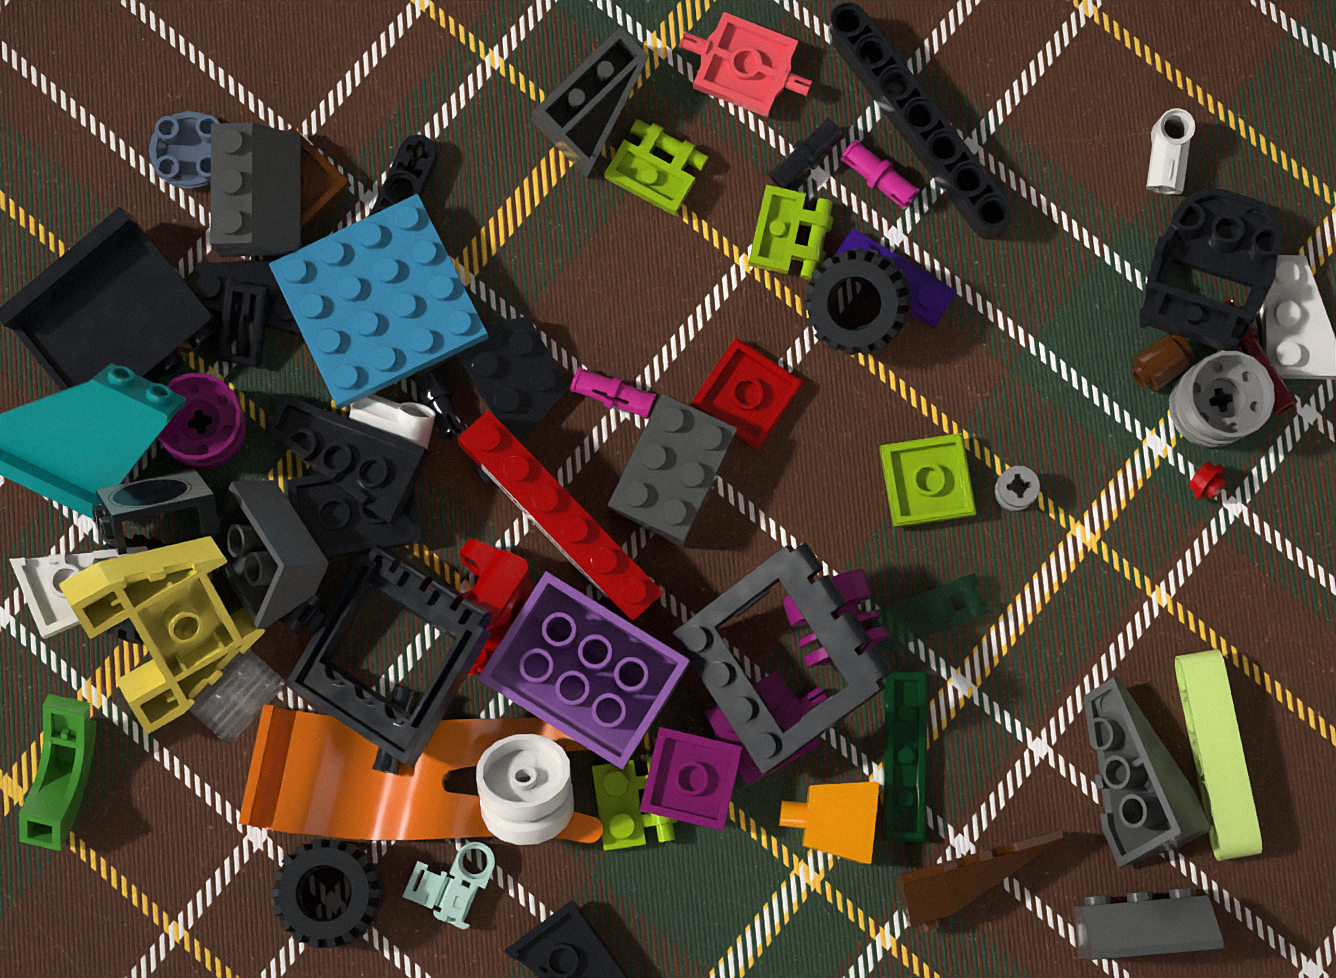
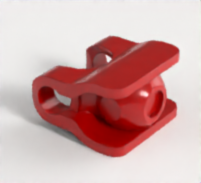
(500, 586)

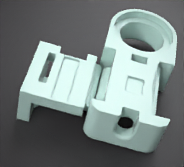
(447, 892)

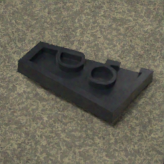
(566, 948)

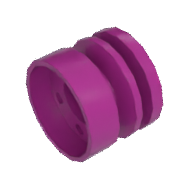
(220, 406)
(855, 590)

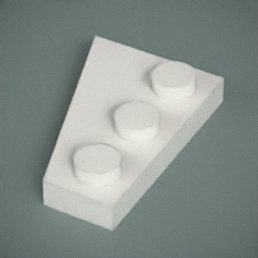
(1296, 323)
(41, 588)

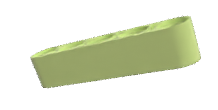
(1218, 755)

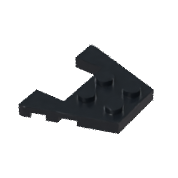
(512, 377)

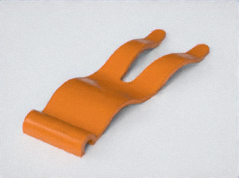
(320, 781)

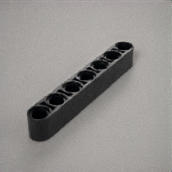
(917, 101)

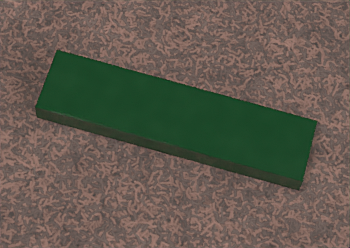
(905, 757)

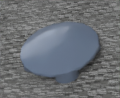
(183, 149)

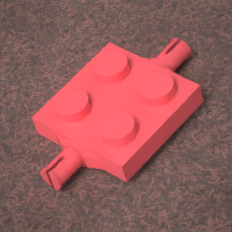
(745, 64)

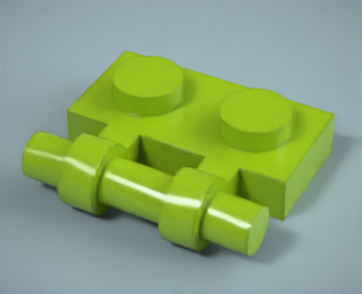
(650, 176)
(778, 229)
(620, 807)

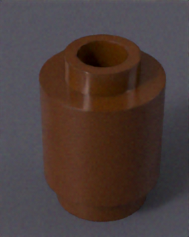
(1161, 362)

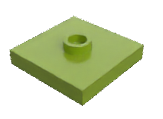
(927, 480)

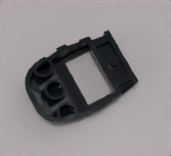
(1224, 238)

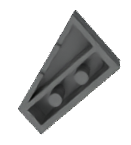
(589, 100)

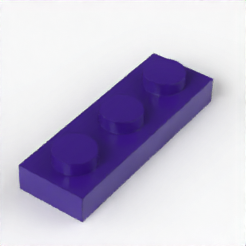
(928, 295)

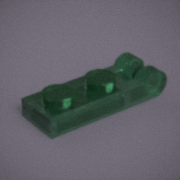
(930, 613)

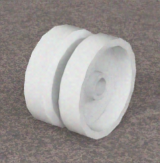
(525, 789)

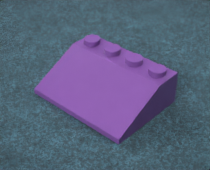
(584, 670)

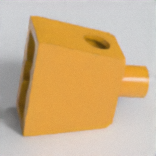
(836, 819)

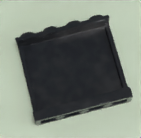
(108, 304)

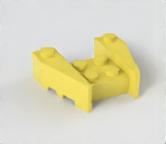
(175, 616)

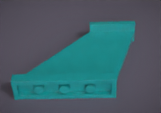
(85, 436)

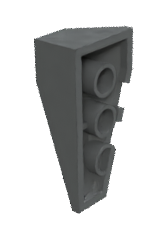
(1143, 789)

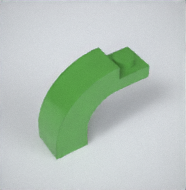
(61, 774)

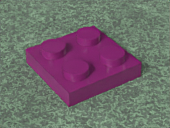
(691, 779)

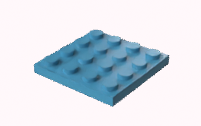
(378, 301)

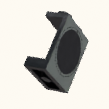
(153, 497)

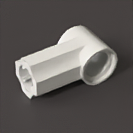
(1170, 155)
(405, 420)

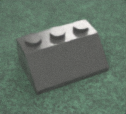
(255, 190)
(267, 551)
(1146, 925)

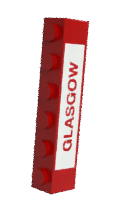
(559, 516)

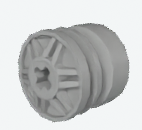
(1225, 377)

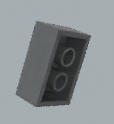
(672, 470)

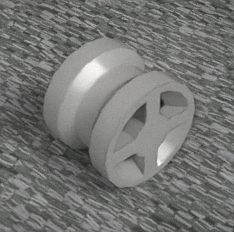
(1009, 497)

